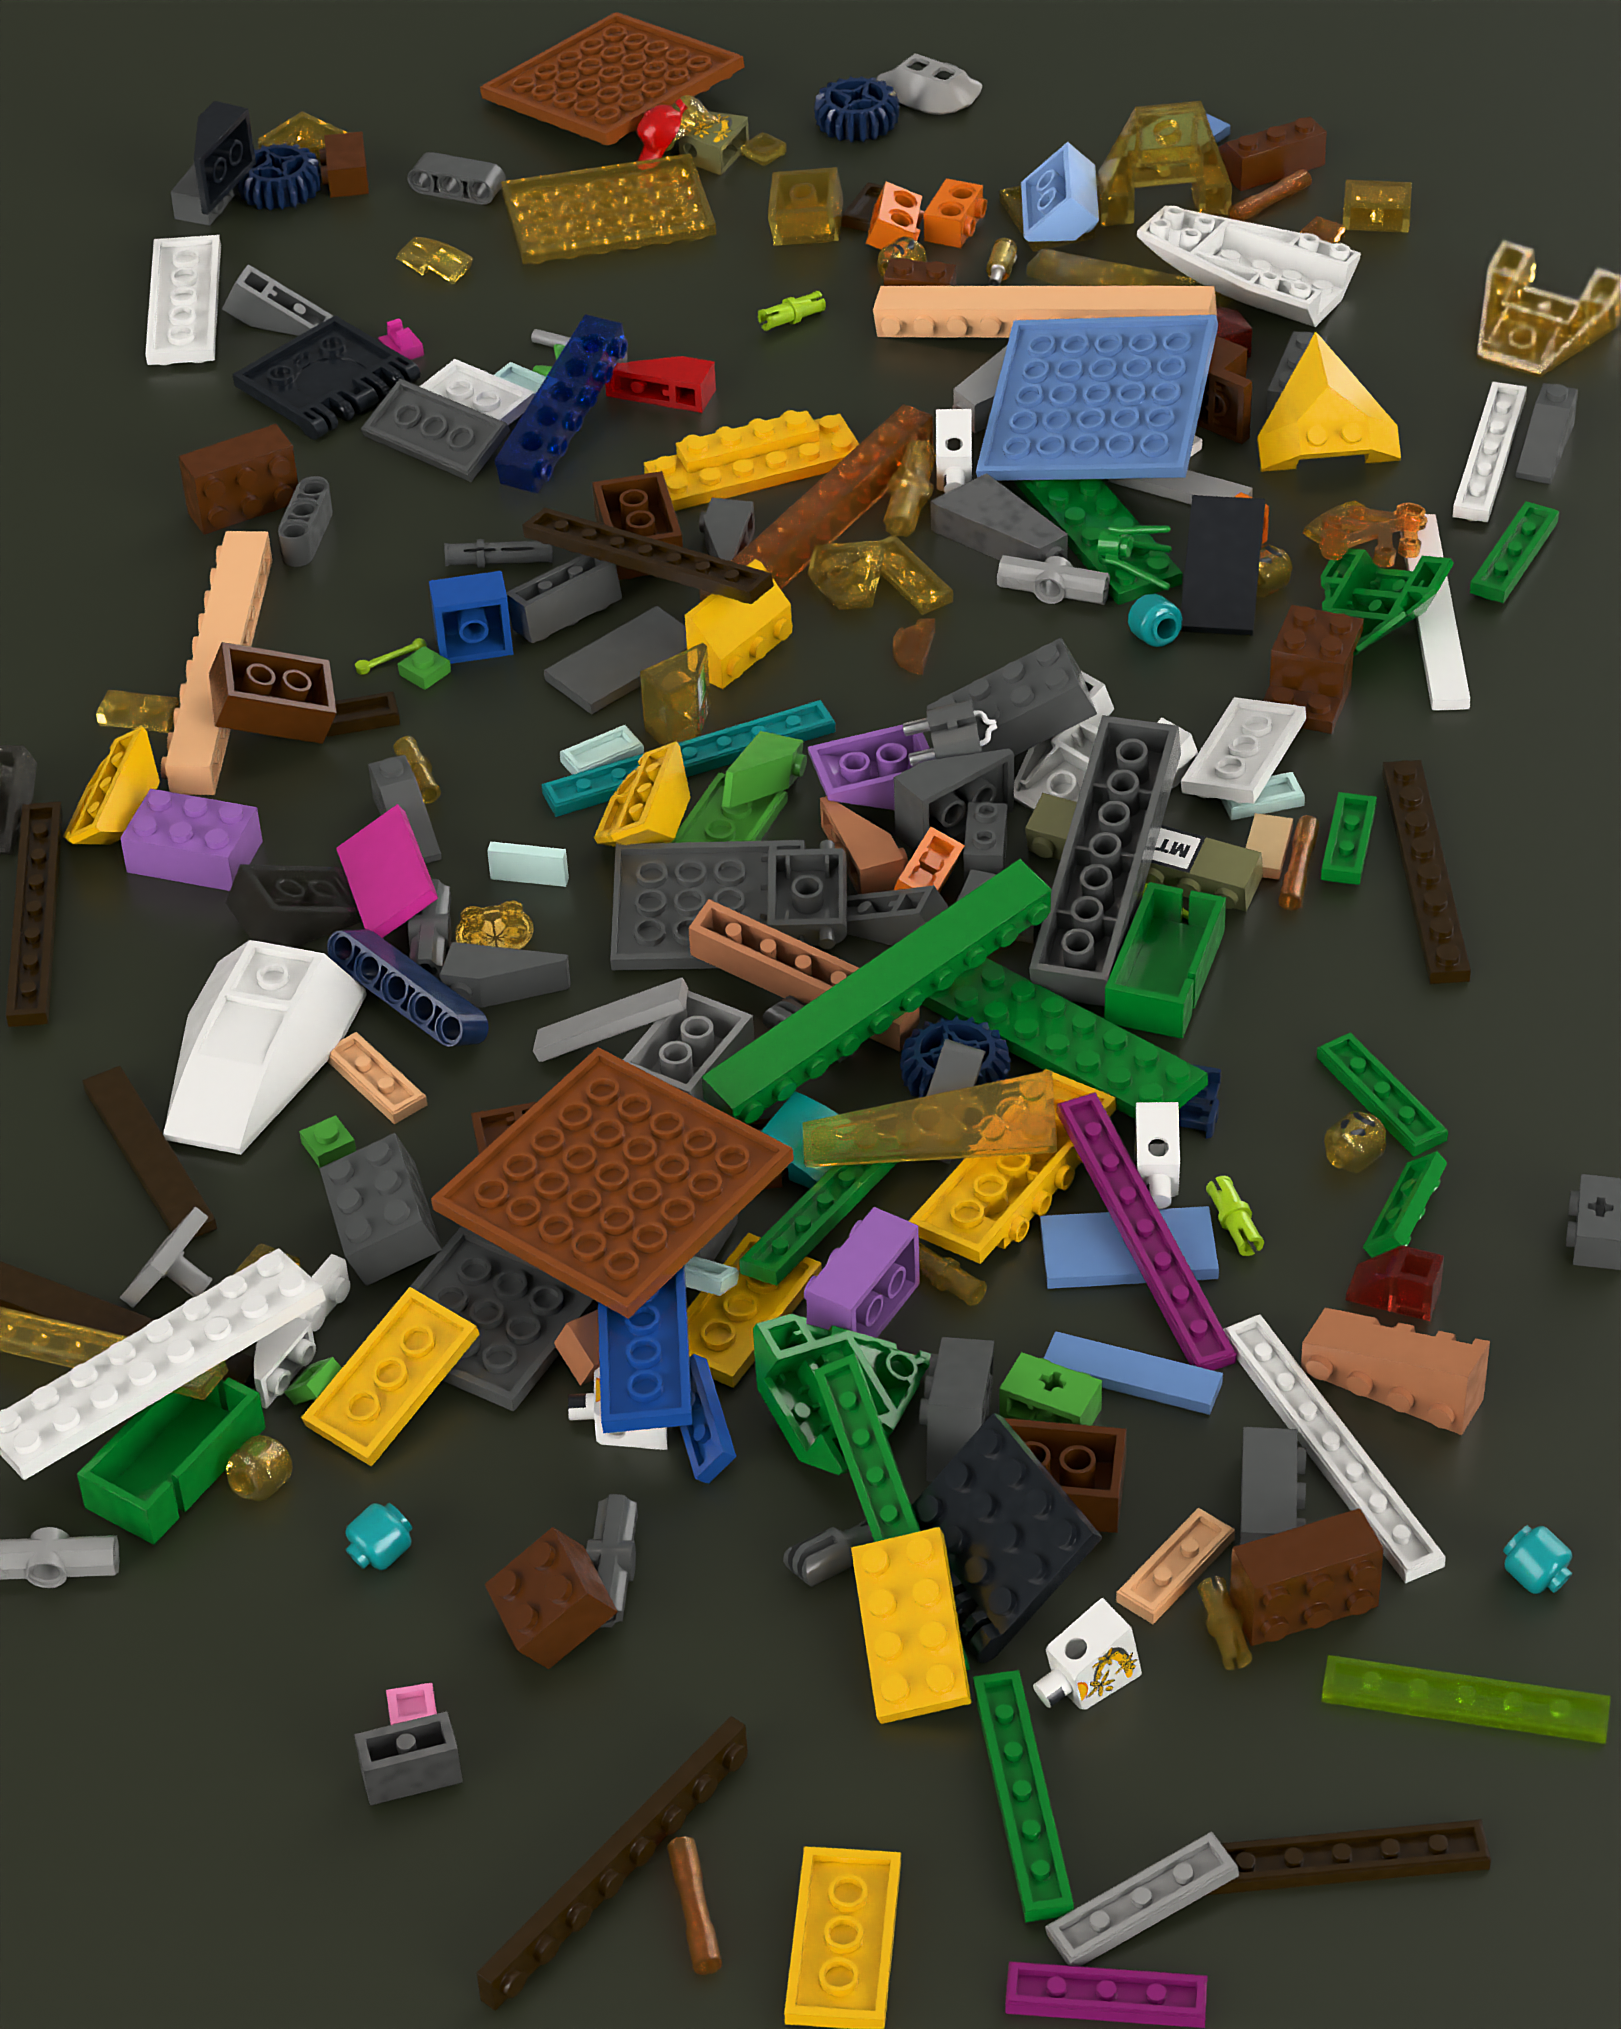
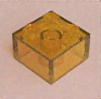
(805, 206)

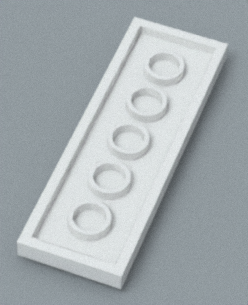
(183, 300)

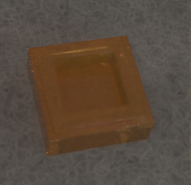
(1325, 230)

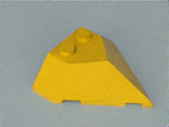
(1325, 415)

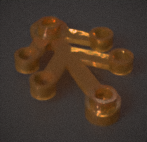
(1407, 519)

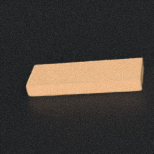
(376, 1078)
(1175, 1565)

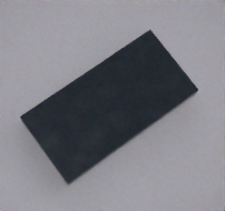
(1222, 565)

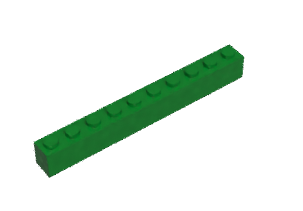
(878, 994)

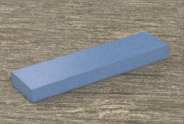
(1138, 1372)

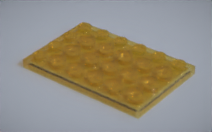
(608, 208)

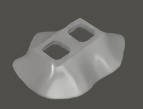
(930, 94)

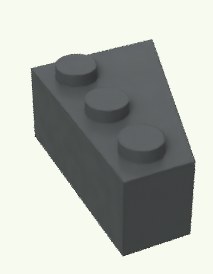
(955, 1398)

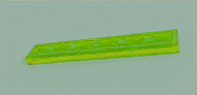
(1466, 1699)

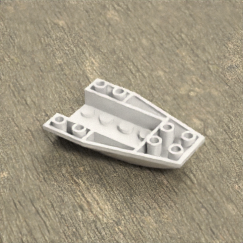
(1254, 262)
(256, 1042)

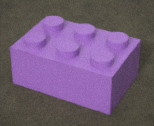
(190, 839)
(866, 1276)

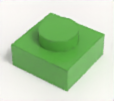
(424, 667)
(327, 1141)
(313, 1381)

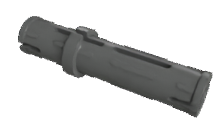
(497, 553)

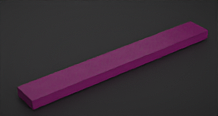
(1146, 1233)

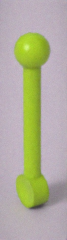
(363, 666)

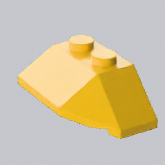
(115, 791)
(648, 801)

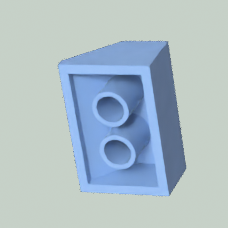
(1060, 198)

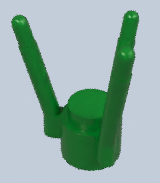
(1116, 543)

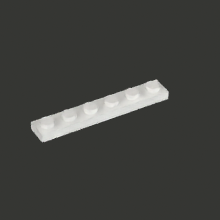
(1489, 452)

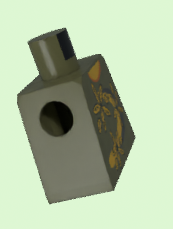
(717, 144)

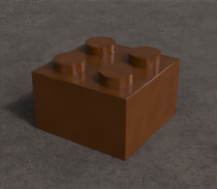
(550, 1598)

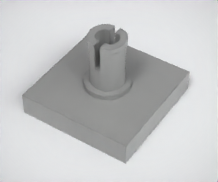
(170, 1262)

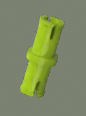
(791, 310)
(1235, 1215)

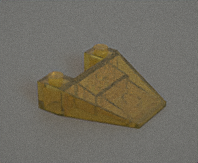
(1163, 148)
(1535, 327)

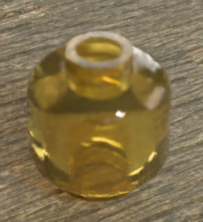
(259, 1468)

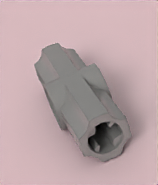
(1053, 579)
(54, 1555)

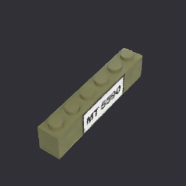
(1178, 858)

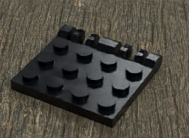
(325, 370)
(1005, 1534)

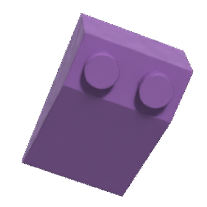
(864, 765)

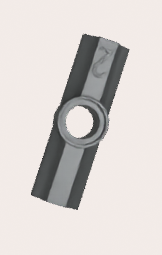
(431, 932)
(614, 1548)

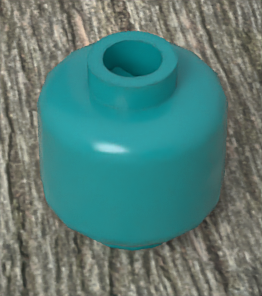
(1155, 620)
(378, 1536)
(1538, 1559)

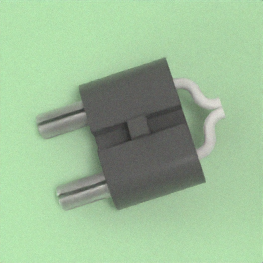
(952, 732)

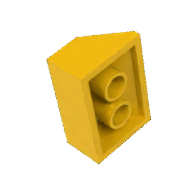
(738, 631)

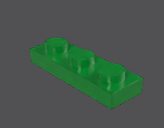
(1348, 838)
(1405, 1204)

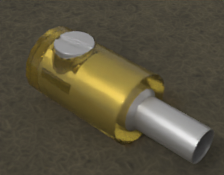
(1001, 261)

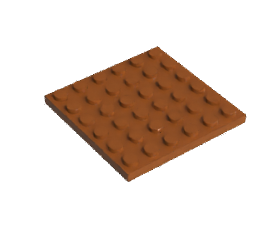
(610, 77)
(612, 1181)

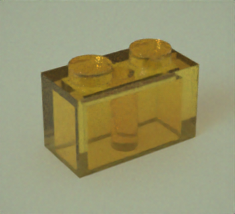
(1377, 205)

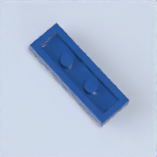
(708, 1438)

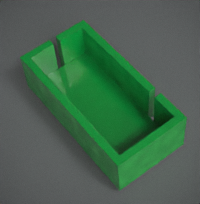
(1164, 961)
(169, 1457)

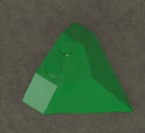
(1378, 594)
(785, 1378)

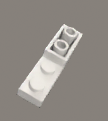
(293, 1346)

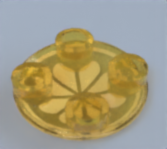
(495, 926)

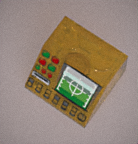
(677, 696)

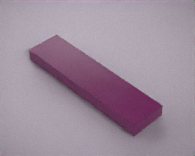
(1106, 1994)

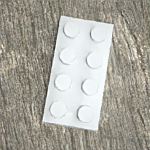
(1243, 750)

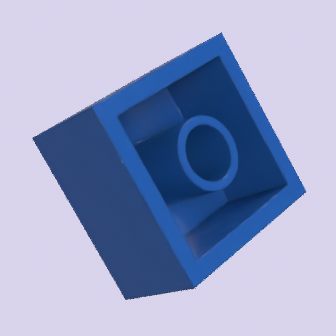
(471, 617)

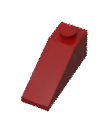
(665, 382)

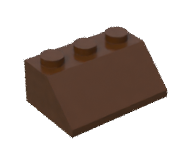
(1274, 153)

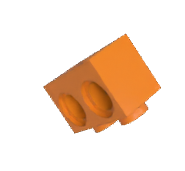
(954, 213)
(894, 216)
(931, 862)

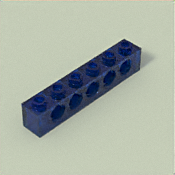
(561, 404)

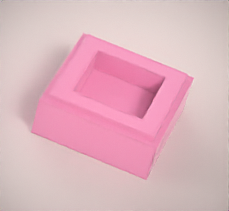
(411, 1702)

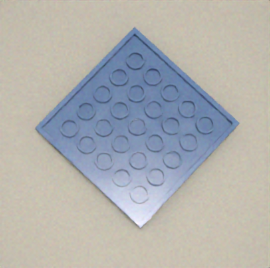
(1098, 398)

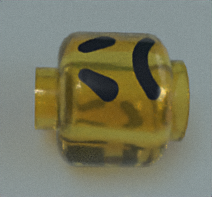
(900, 248)
(1273, 570)
(1355, 1141)

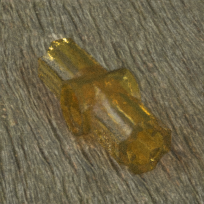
(909, 488)

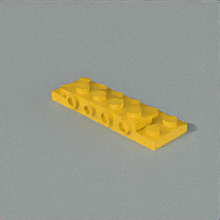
(753, 457)
(995, 1197)

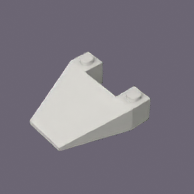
(1062, 760)

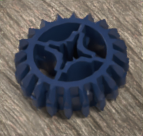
(856, 109)
(281, 177)
(924, 1047)

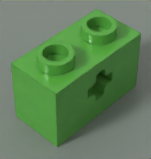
(1049, 1393)

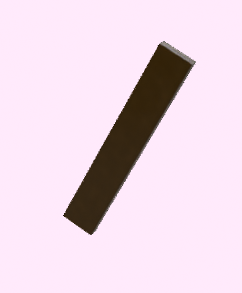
(146, 1148)
(1357, 1856)

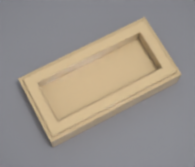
(1271, 838)

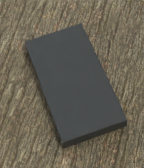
(435, 430)
(614, 662)

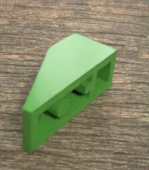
(764, 768)

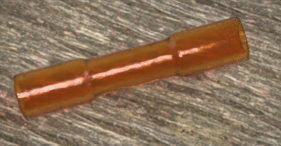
(1283, 189)
(1295, 878)
(700, 1931)

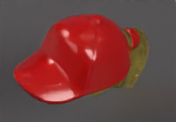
(668, 123)

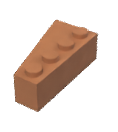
(1399, 1368)

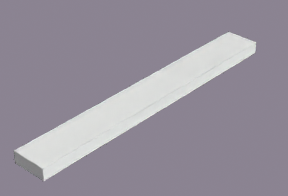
(1439, 635)
(1334, 1448)

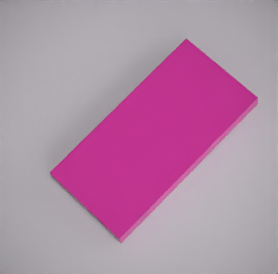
(387, 872)

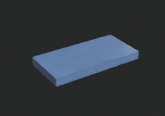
(1091, 1251)

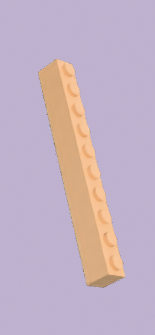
(992, 309)
(231, 617)

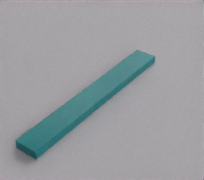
(698, 756)

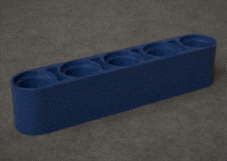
(408, 987)

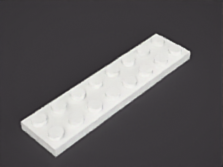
(154, 1362)

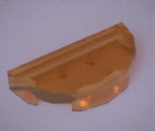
(913, 645)

